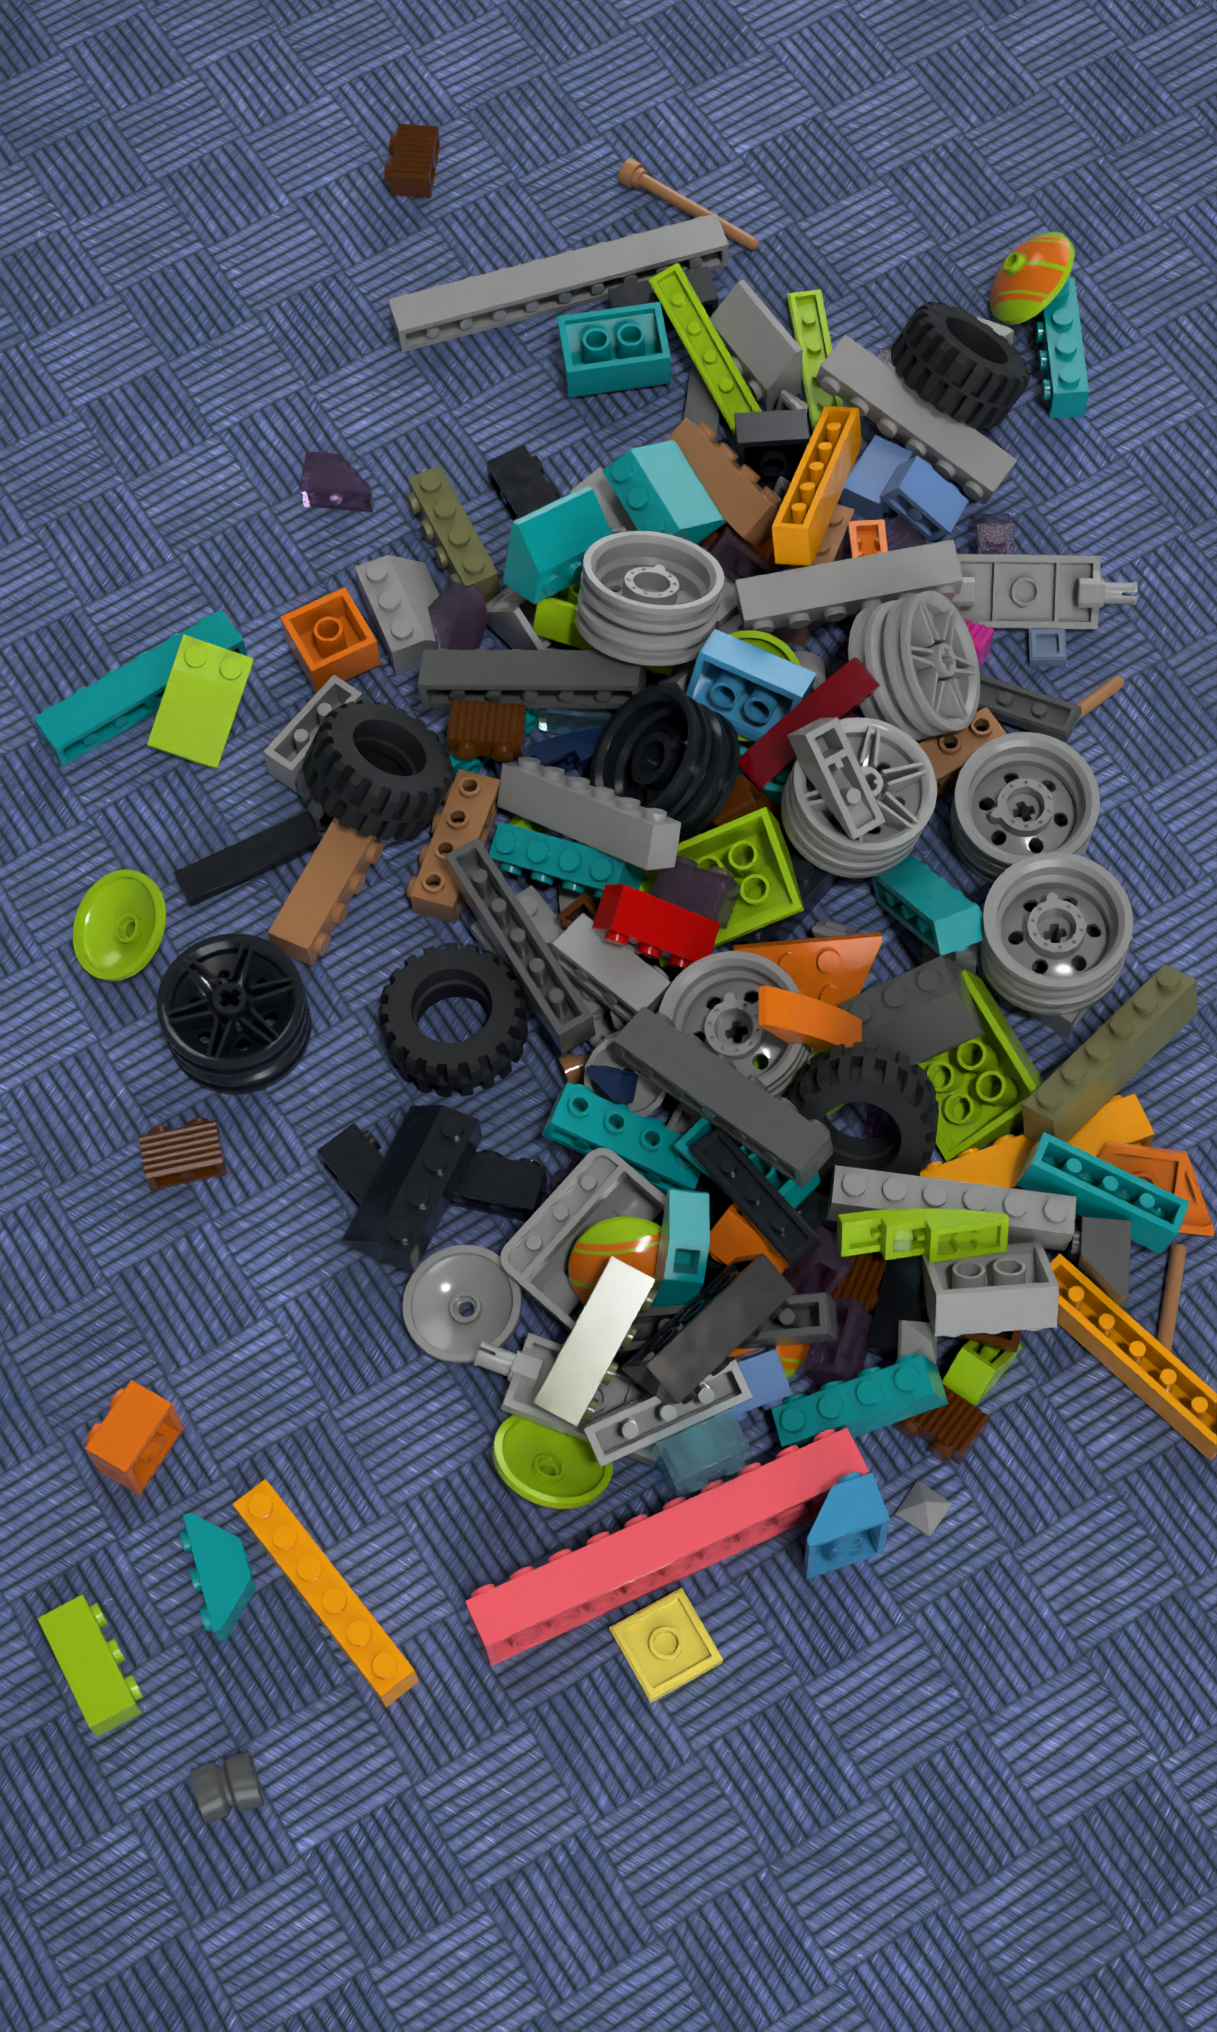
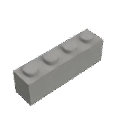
(652, 1420)

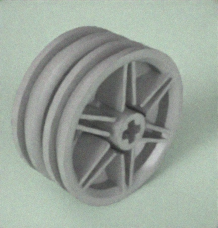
(648, 597)
(922, 662)
(1033, 760)
(906, 778)
(1048, 882)
(730, 978)

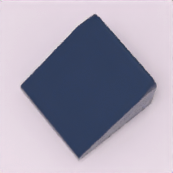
(615, 1082)

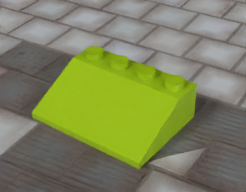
(759, 863)
(981, 1081)

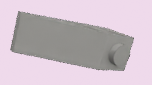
(837, 775)

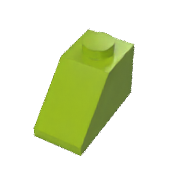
(977, 1370)

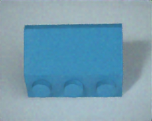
(747, 684)
(848, 1527)

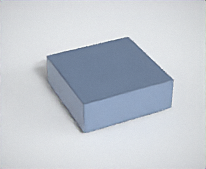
(1047, 647)

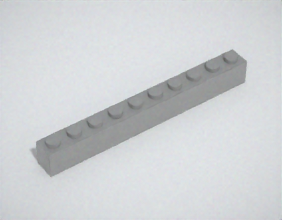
(553, 282)

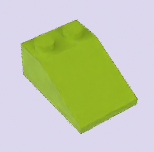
(200, 702)

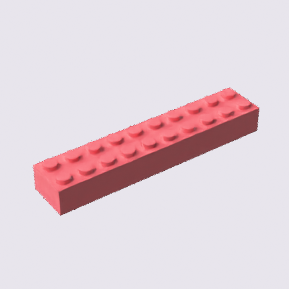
(661, 1548)

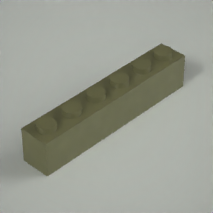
(1111, 1056)

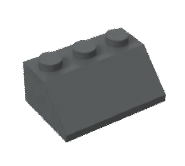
(918, 1011)

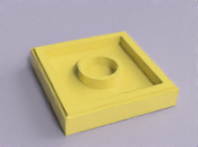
(666, 1645)

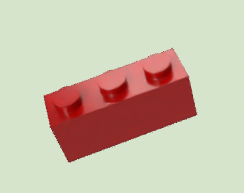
(654, 926)

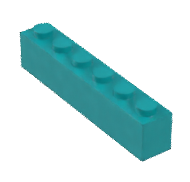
(125, 693)

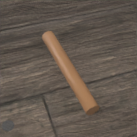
(1171, 1295)

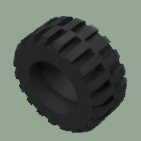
(959, 365)
(377, 770)
(447, 975)
(876, 1079)

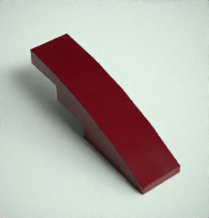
(833, 698)

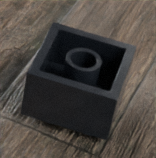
(771, 443)

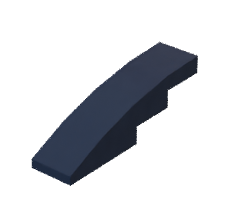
(564, 751)

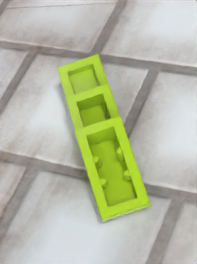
(923, 1231)

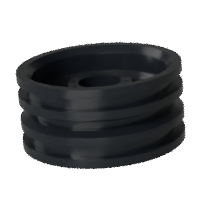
(669, 757)
(234, 1013)

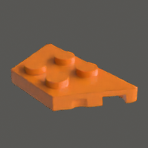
(823, 966)
(1166, 1170)

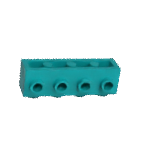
(1062, 355)
(560, 860)
(929, 906)
(590, 1122)
(1104, 1191)
(864, 1403)

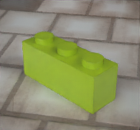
(92, 1664)

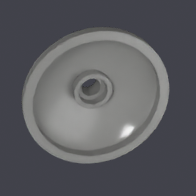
(448, 1284)

